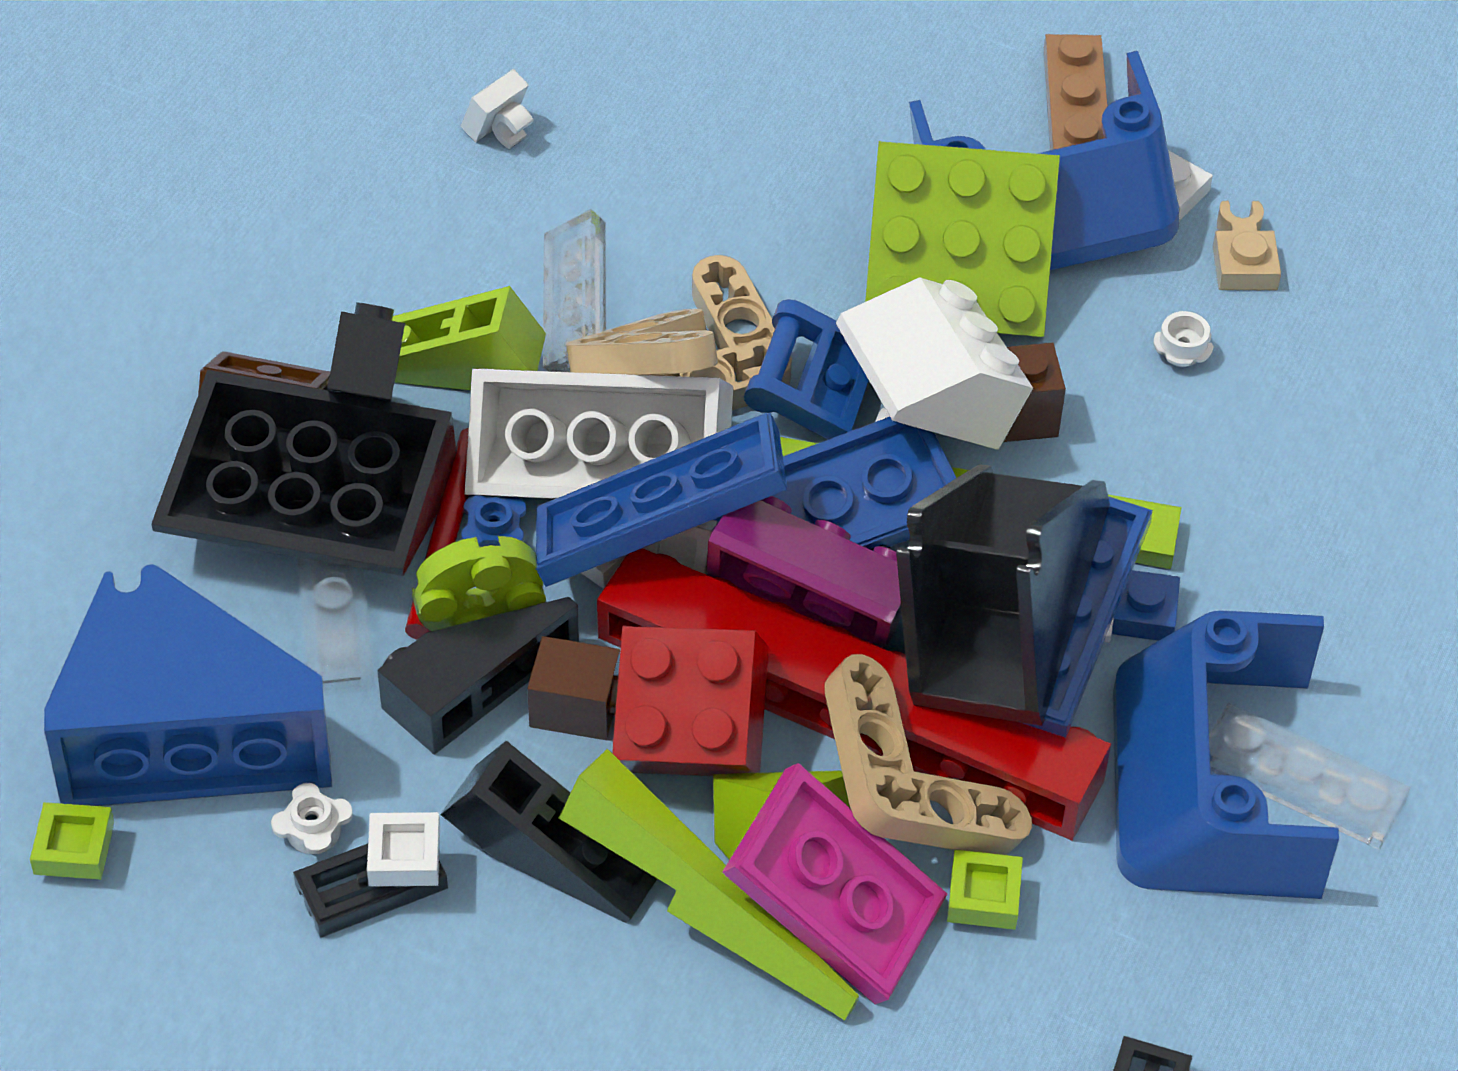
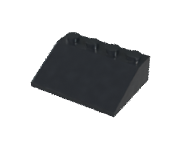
(308, 473)

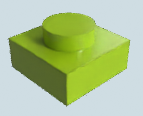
(72, 841)
(985, 889)

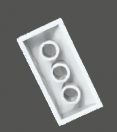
(570, 429)

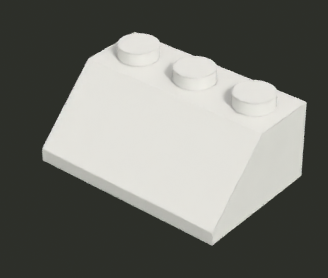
(938, 361)

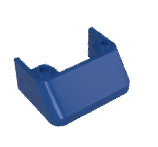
(1111, 190)
(1172, 815)

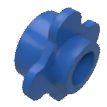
(483, 510)

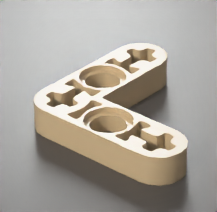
(652, 345)
(736, 351)
(887, 792)

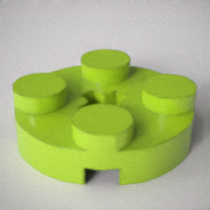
(502, 577)

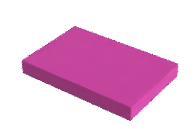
(835, 884)

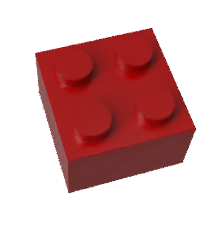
(690, 701)

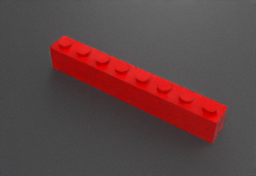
(1046, 771)

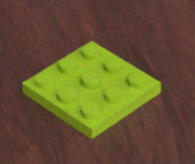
(967, 221)

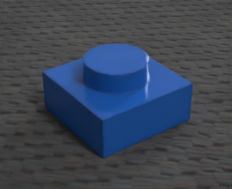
(1147, 606)

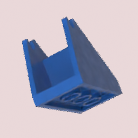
(179, 703)

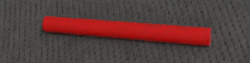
(447, 521)

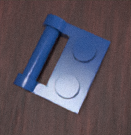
(830, 382)

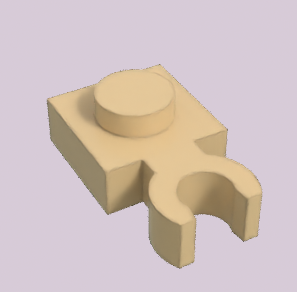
(1243, 253)

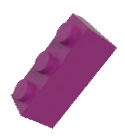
(808, 569)

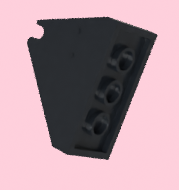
(995, 590)

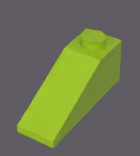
(467, 334)

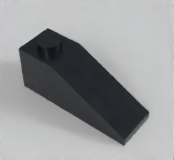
(366, 352)
(468, 669)
(514, 816)

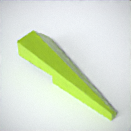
(631, 821)

